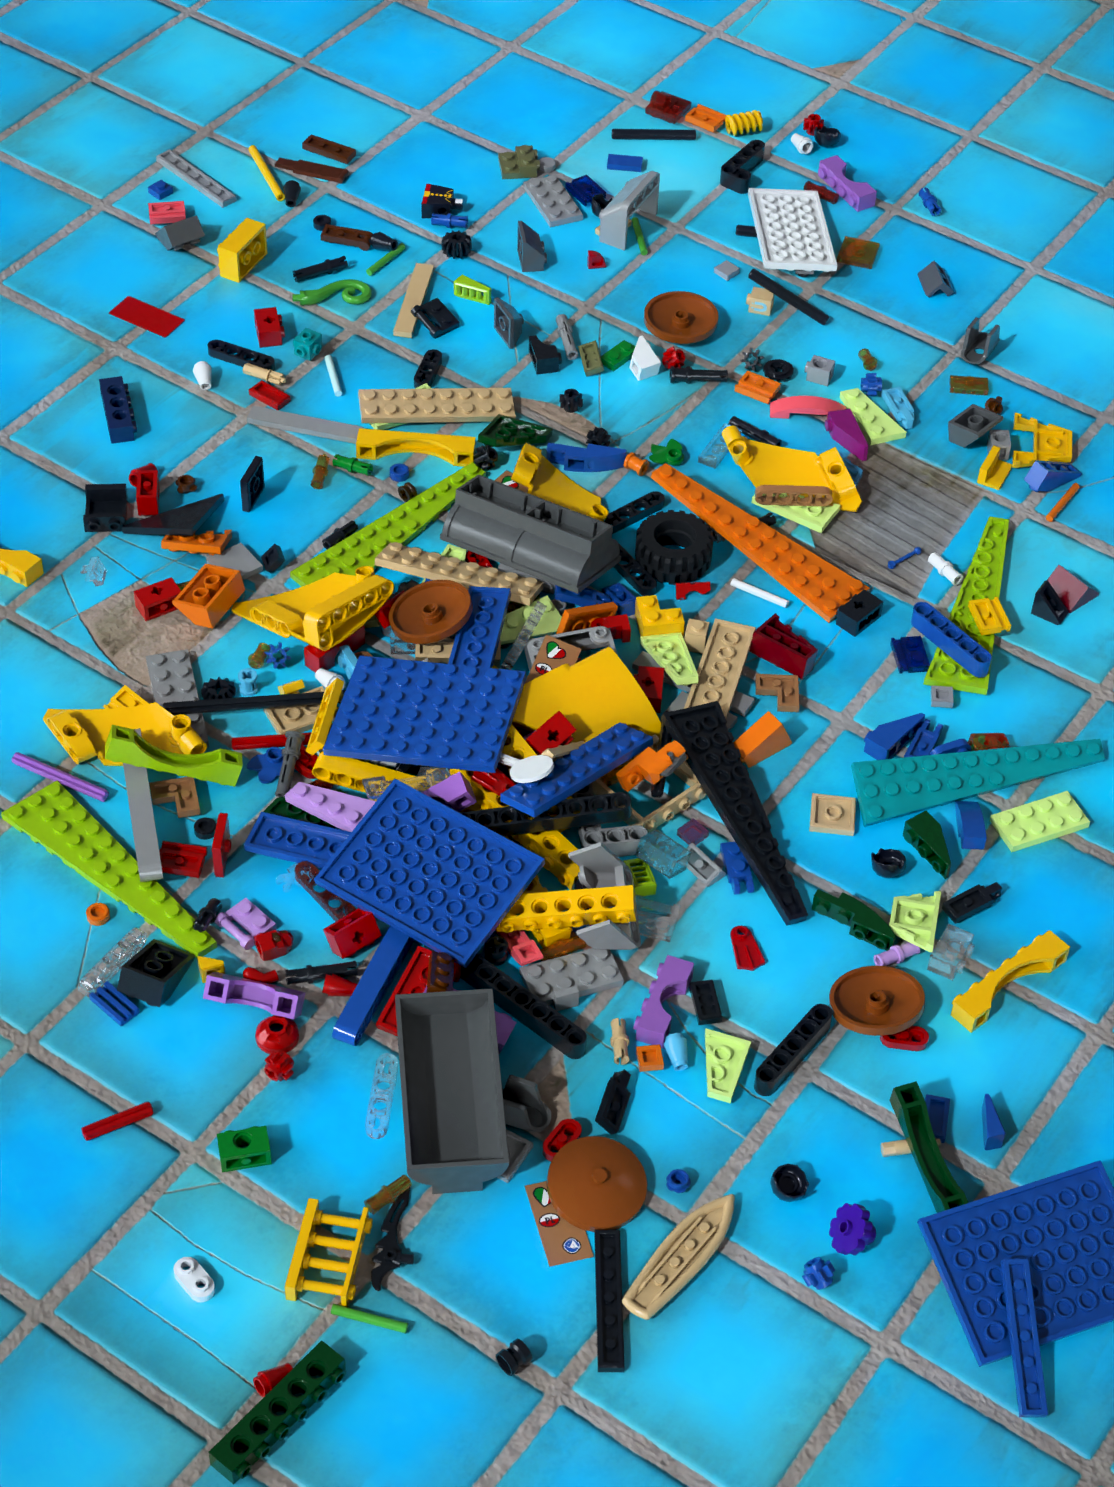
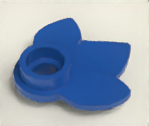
(267, 765)

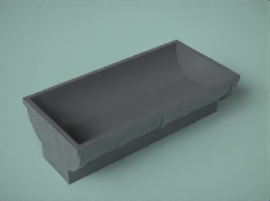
(530, 534)
(451, 1089)

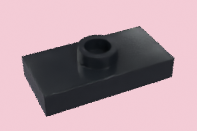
(705, 1002)

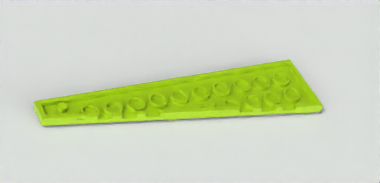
(398, 526)
(981, 582)
(85, 845)

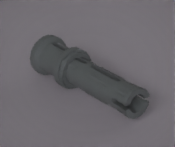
(291, 754)

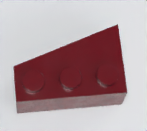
(783, 648)

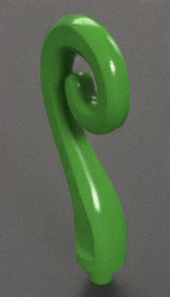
(312, 297)

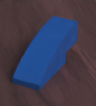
(970, 825)

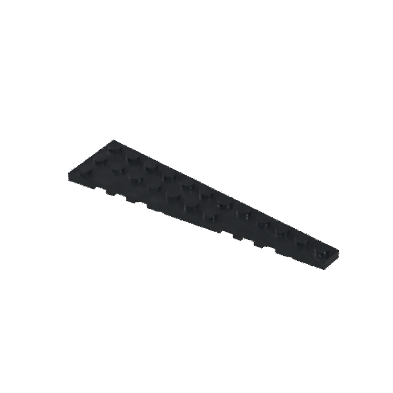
(733, 795)

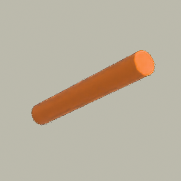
(1062, 502)

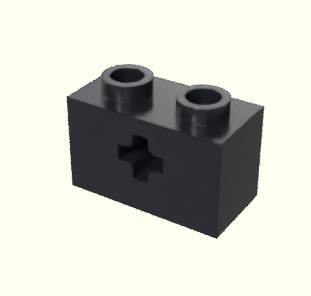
(859, 612)

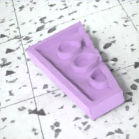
(329, 805)

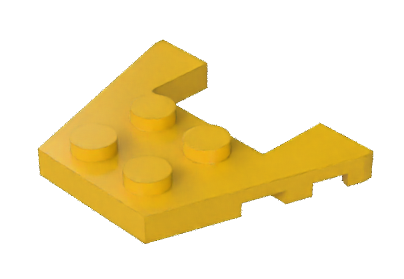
(1049, 443)

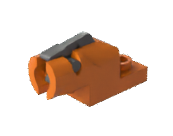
(652, 765)

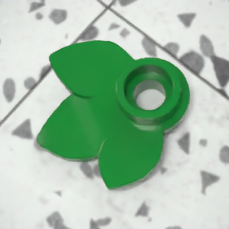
(670, 454)

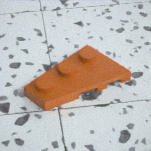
(203, 543)
(582, 617)

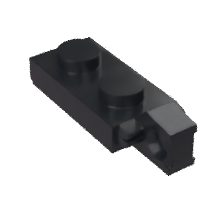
(971, 901)
(614, 1102)

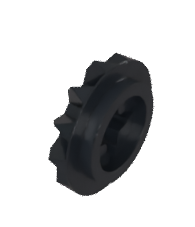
(773, 370)
(209, 689)

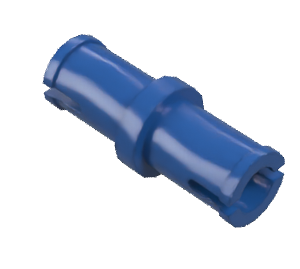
(929, 201)
(449, 220)

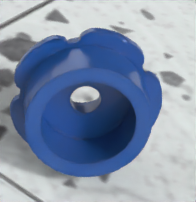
(678, 1176)

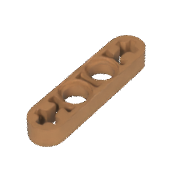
(793, 498)

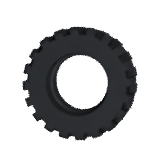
(679, 530)

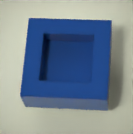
(160, 190)

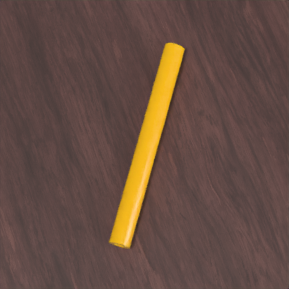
(266, 173)

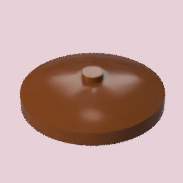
(681, 317)
(430, 611)
(877, 1000)
(596, 1183)

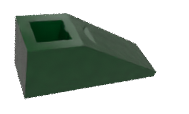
(927, 838)

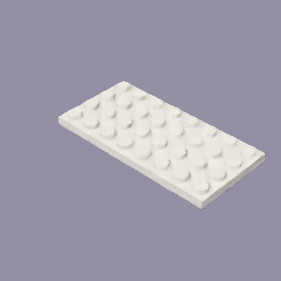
(791, 230)

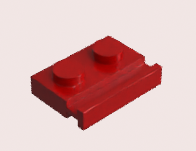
(182, 858)

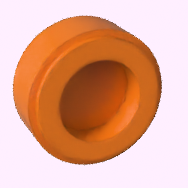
(98, 914)

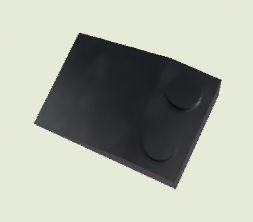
(154, 972)

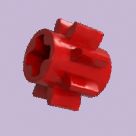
(811, 122)
(673, 358)
(279, 1066)

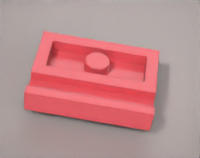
(166, 212)

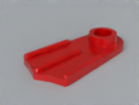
(495, 782)
(746, 949)

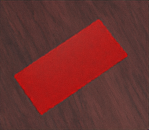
(146, 316)

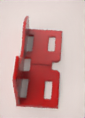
(684, 588)

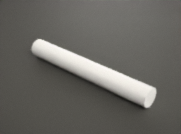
(759, 593)

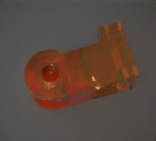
(986, 741)

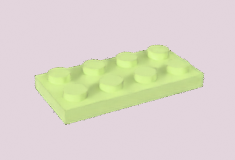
(1039, 821)

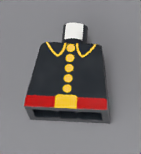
(439, 201)

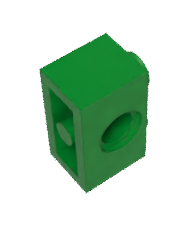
(254, 1155)

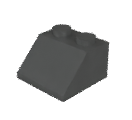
(180, 233)
(530, 249)
(971, 425)

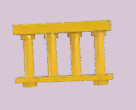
(323, 722)
(308, 1238)

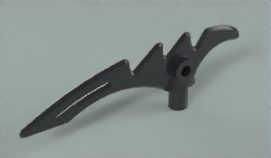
(392, 1254)

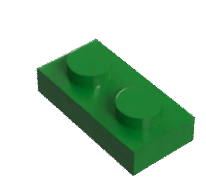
(618, 355)

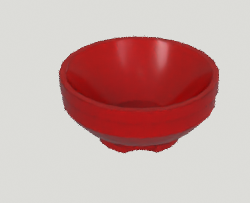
(277, 1041)

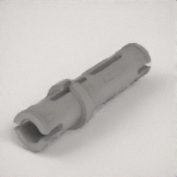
(565, 332)

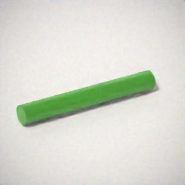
(639, 235)
(384, 260)
(369, 1318)

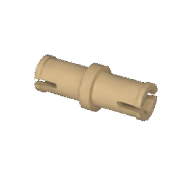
(619, 1041)

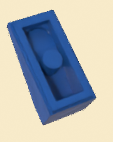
(622, 598)
(992, 1127)

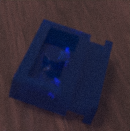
(584, 189)
(910, 654)

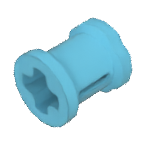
(248, 682)

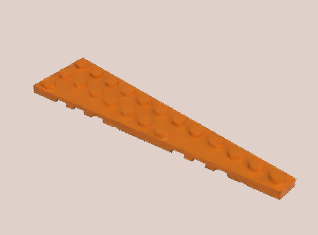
(793, 566)

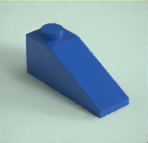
(1050, 475)
(892, 736)

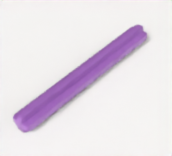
(62, 777)

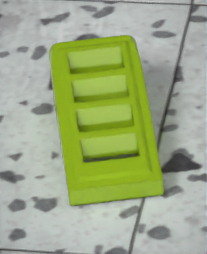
(472, 290)
(644, 888)

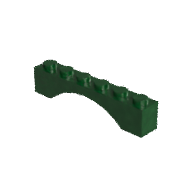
(916, 1126)

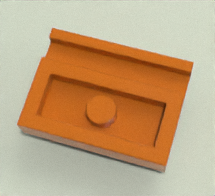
(705, 118)
(757, 387)

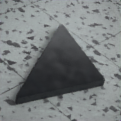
(178, 521)

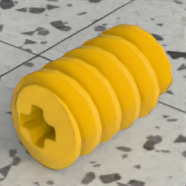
(744, 121)

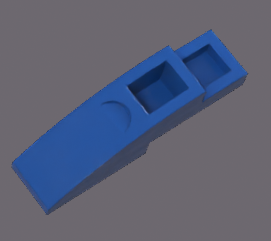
(590, 459)

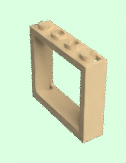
(669, 809)

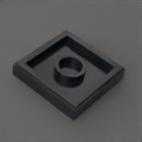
(252, 484)

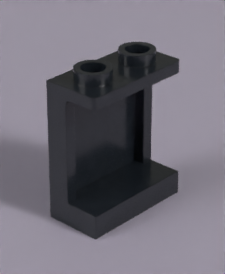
(105, 507)

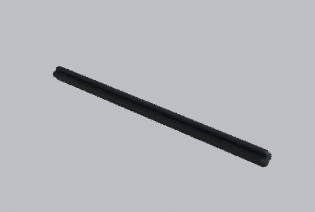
(244, 703)

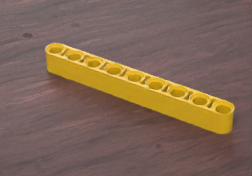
(350, 772)

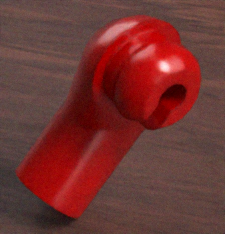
(254, 974)

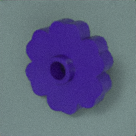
(851, 1229)

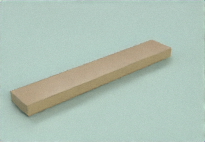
(414, 296)

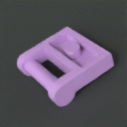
(249, 918)

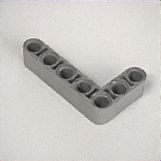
(619, 840)

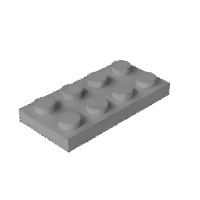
(552, 201)
(588, 970)

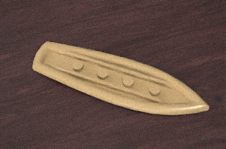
(680, 1257)

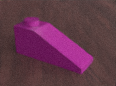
(847, 432)

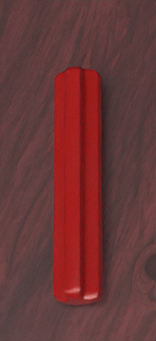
(117, 1121)

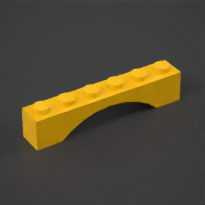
(379, 443)
(20, 566)
(1041, 956)

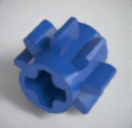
(871, 384)
(280, 660)
(818, 1273)

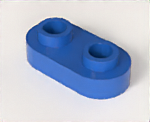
(959, 745)

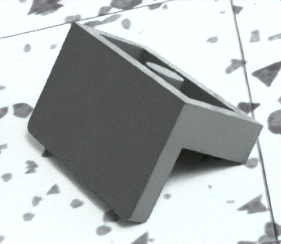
(934, 278)

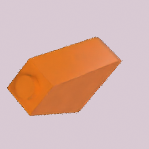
(762, 740)

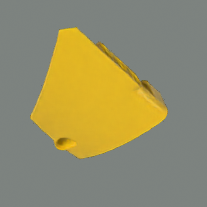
(323, 610)
(590, 696)

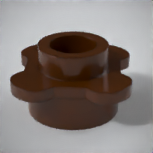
(994, 405)
(186, 484)

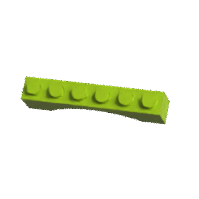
(215, 766)

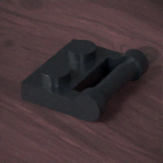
(438, 314)

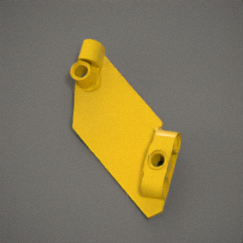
(785, 466)
(552, 485)
(86, 730)

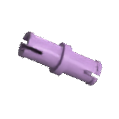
(896, 954)

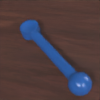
(892, 564)

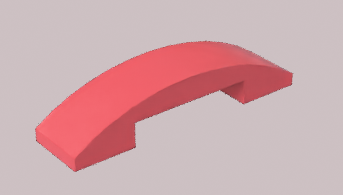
(803, 405)
(521, 947)

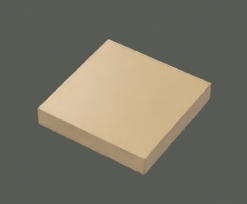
(832, 814)

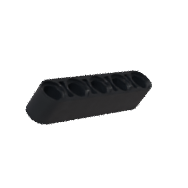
(785, 1060)

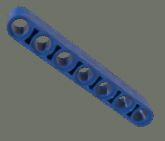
(372, 987)

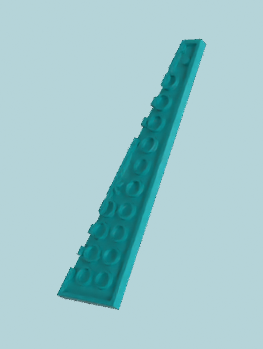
(920, 782)

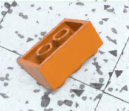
(210, 594)

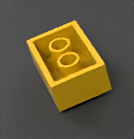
(242, 250)

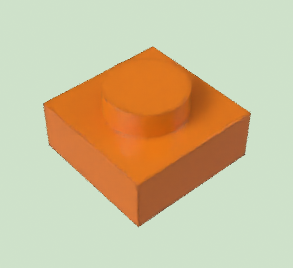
(649, 1058)

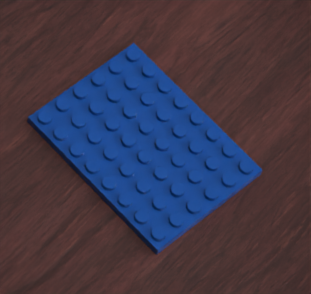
(426, 714)
(430, 872)
(1055, 1223)

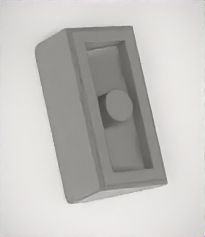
(703, 866)

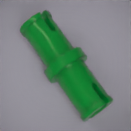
(352, 465)

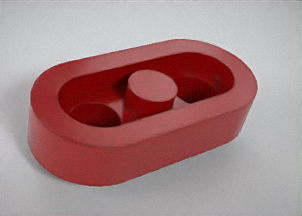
(306, 763)
(904, 1039)
(558, 1137)

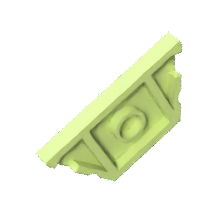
(916, 919)

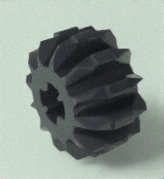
(456, 244)

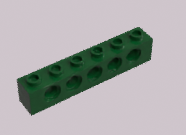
(319, 1360)

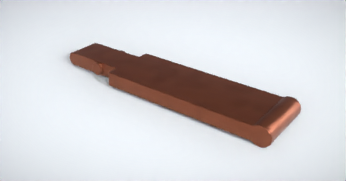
(313, 169)

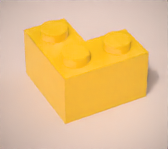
(656, 621)

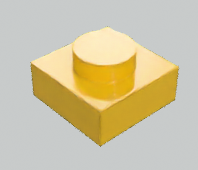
(291, 687)

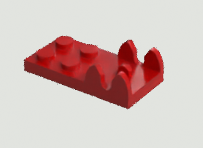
(412, 981)

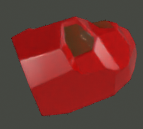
(273, 944)

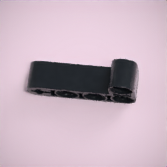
(736, 171)

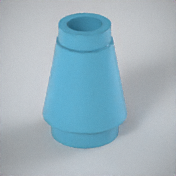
(676, 1048)

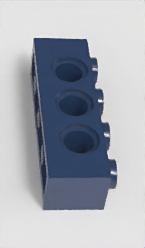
(117, 409)

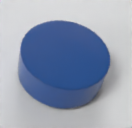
(399, 472)

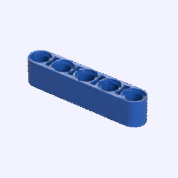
(951, 639)

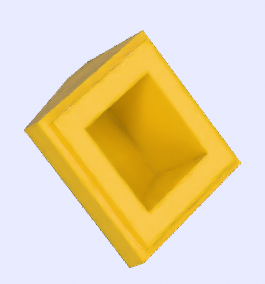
(208, 966)

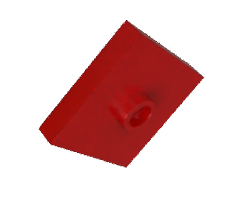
(221, 845)

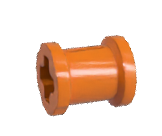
(636, 464)

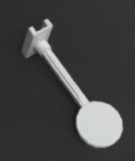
(529, 768)

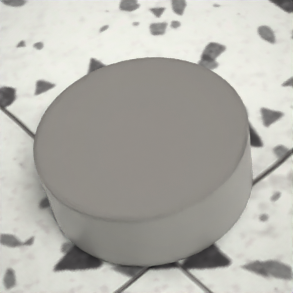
(547, 164)

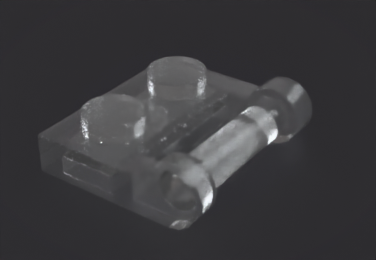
(655, 925)

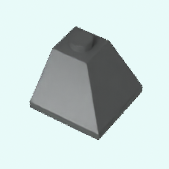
(507, 322)

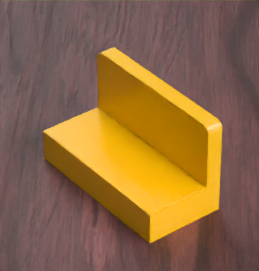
(993, 471)

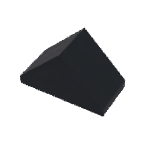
(1049, 605)

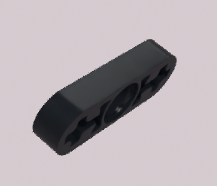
(426, 363)

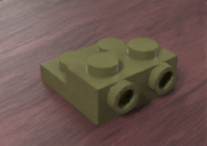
(519, 164)

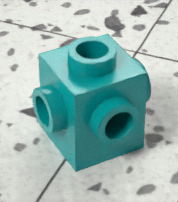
(307, 344)

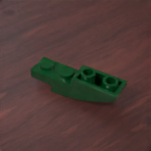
(863, 921)

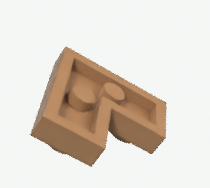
(783, 686)
(177, 790)

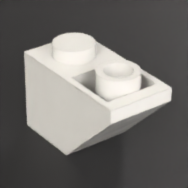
(644, 361)

